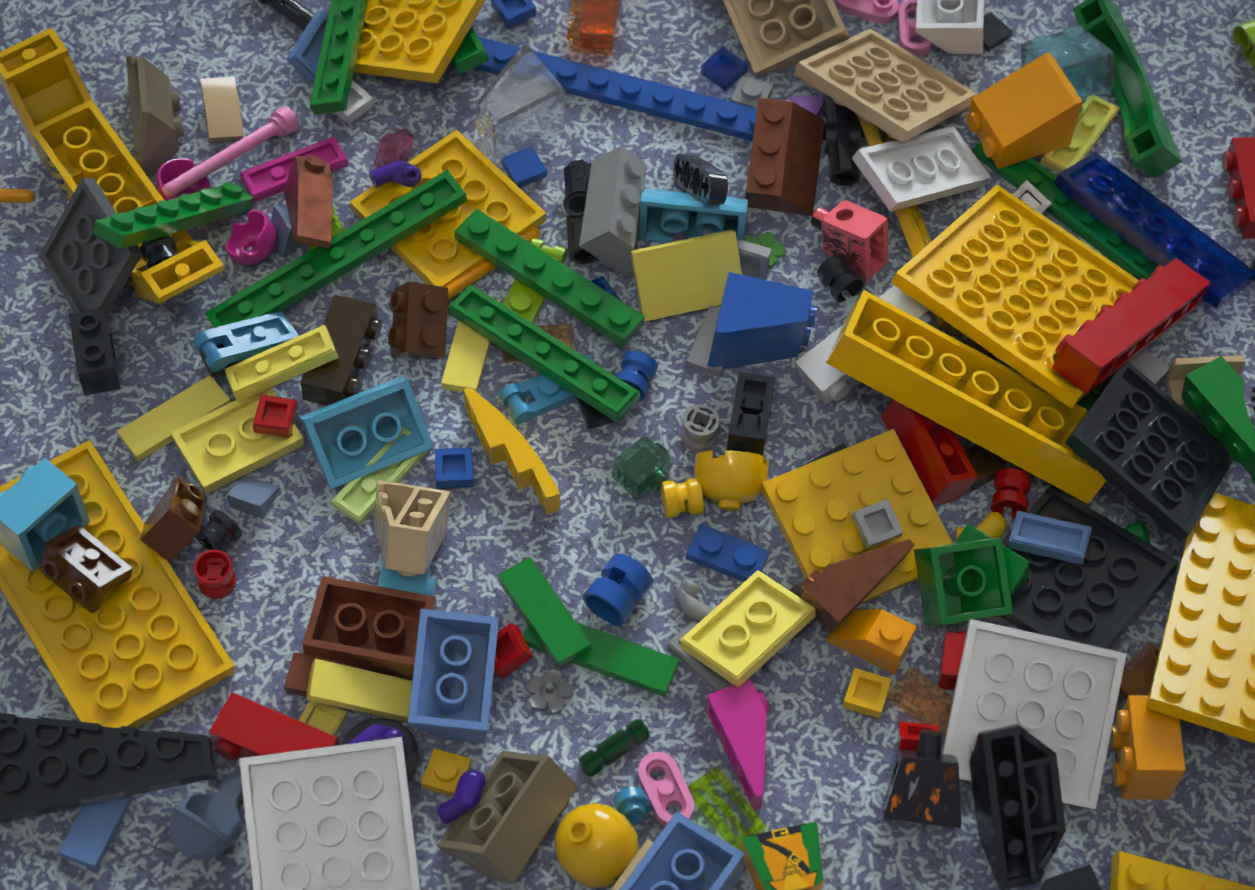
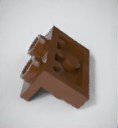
(83, 567)

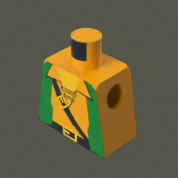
(785, 858)

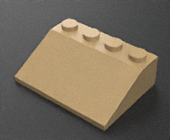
(785, 31)

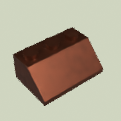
(784, 157)

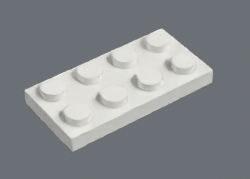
(921, 168)

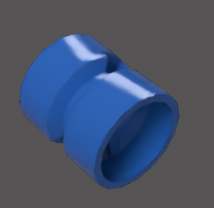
(618, 588)

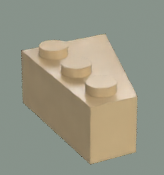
(410, 525)

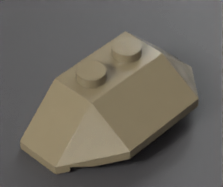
(152, 114)

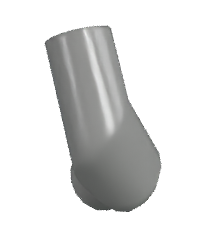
(690, 605)

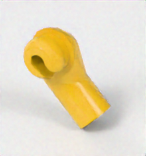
(993, 526)

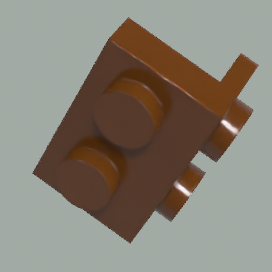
(418, 321)

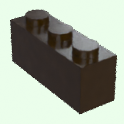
(351, 328)

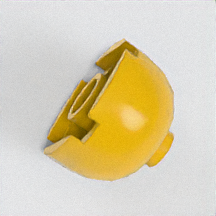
(731, 477)
(595, 844)

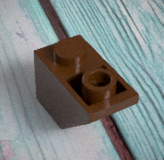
(174, 519)

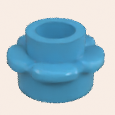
(632, 804)

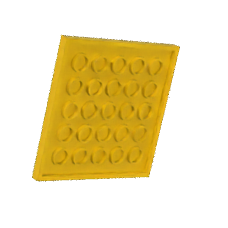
(1014, 285)

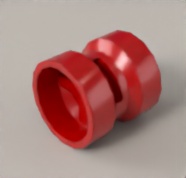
(1011, 491)
(211, 566)

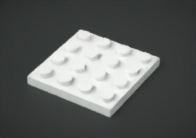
(1047, 686)
(330, 818)

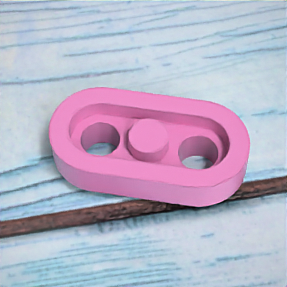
(870, 9)
(907, 30)
(666, 792)

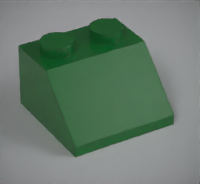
(963, 581)

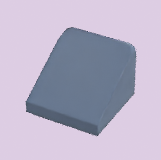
(285, 238)
(252, 496)

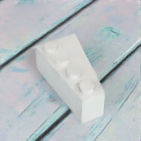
(828, 381)

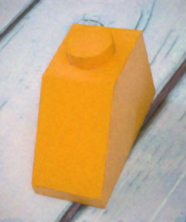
(875, 637)

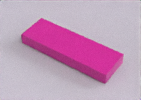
(272, 176)

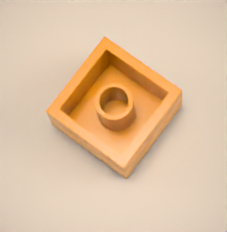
(1147, 752)

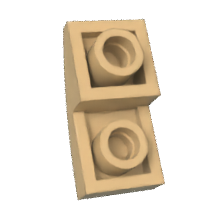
(221, 109)

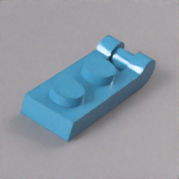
(243, 339)
(543, 392)

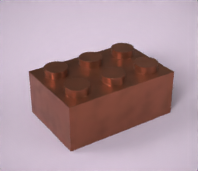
(366, 626)

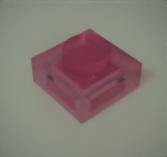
(393, 148)

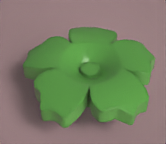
(767, 240)

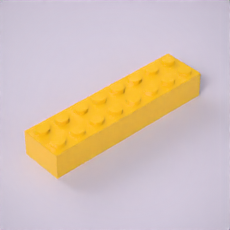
(963, 392)

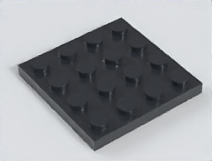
(1151, 450)
(1094, 599)

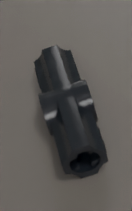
(842, 142)
(576, 185)

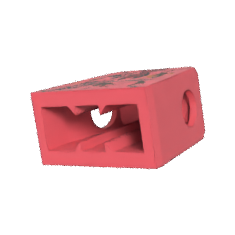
(857, 234)

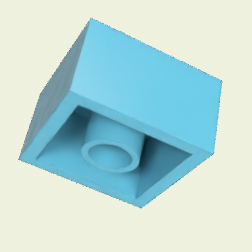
(38, 510)

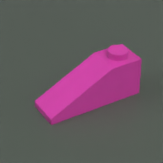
(741, 727)

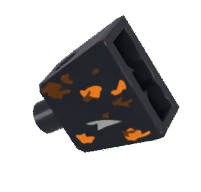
(925, 785)

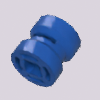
(637, 371)

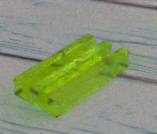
(704, 782)

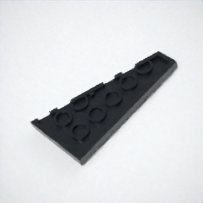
(76, 763)

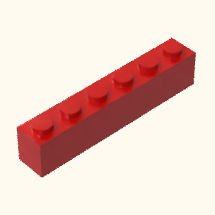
(1129, 325)

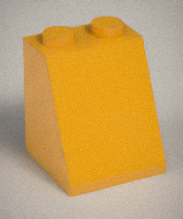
(1026, 113)

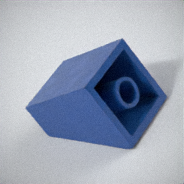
(760, 322)

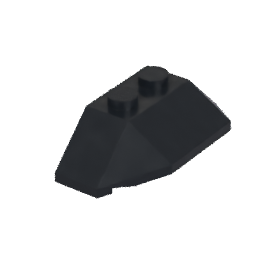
(1016, 804)

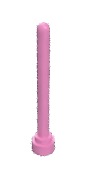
(282, 123)

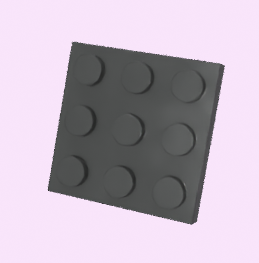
(83, 265)

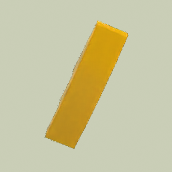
(505, 442)

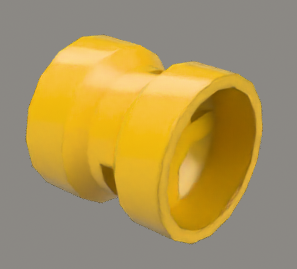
(682, 498)

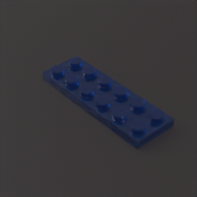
(1153, 225)

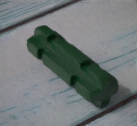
(614, 747)

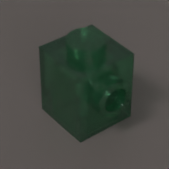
(642, 467)

